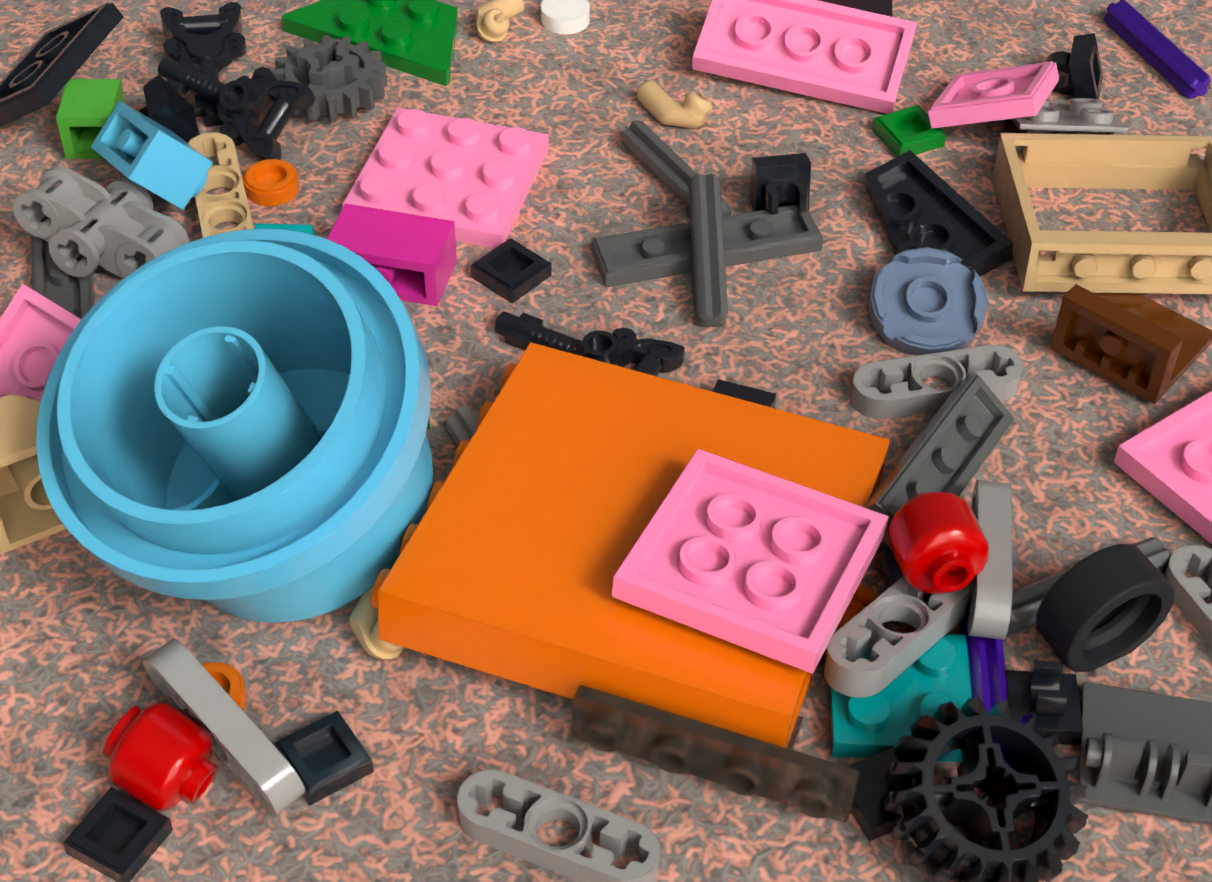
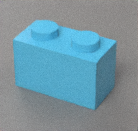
(152, 155)

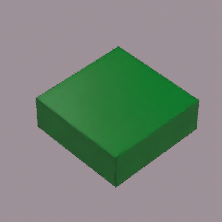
(908, 131)

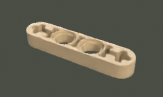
(227, 206)

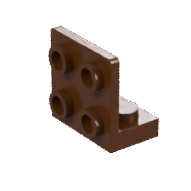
(1128, 339)

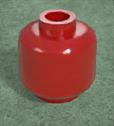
(938, 542)
(160, 756)

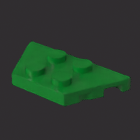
(408, 33)

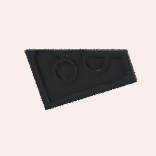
(927, 212)

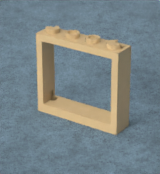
(1105, 258)

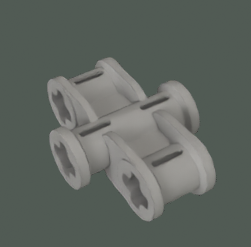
(96, 223)

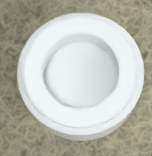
(565, 15)

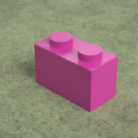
(406, 248)

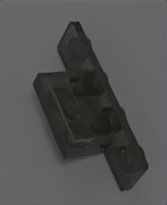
(715, 754)

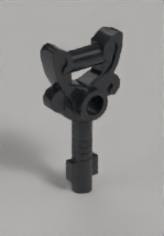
(208, 42)
(243, 102)
(617, 348)

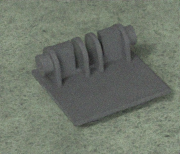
(1146, 752)

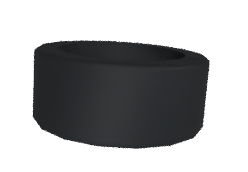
(1104, 607)

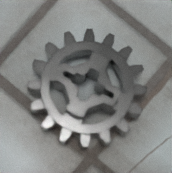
(337, 73)

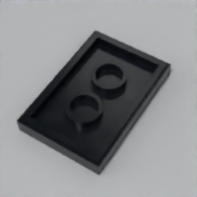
(54, 61)

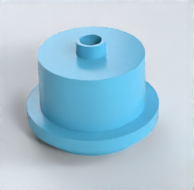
(242, 425)

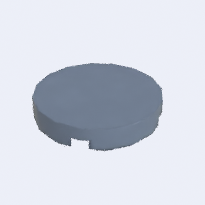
(927, 302)

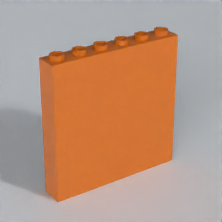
(549, 503)

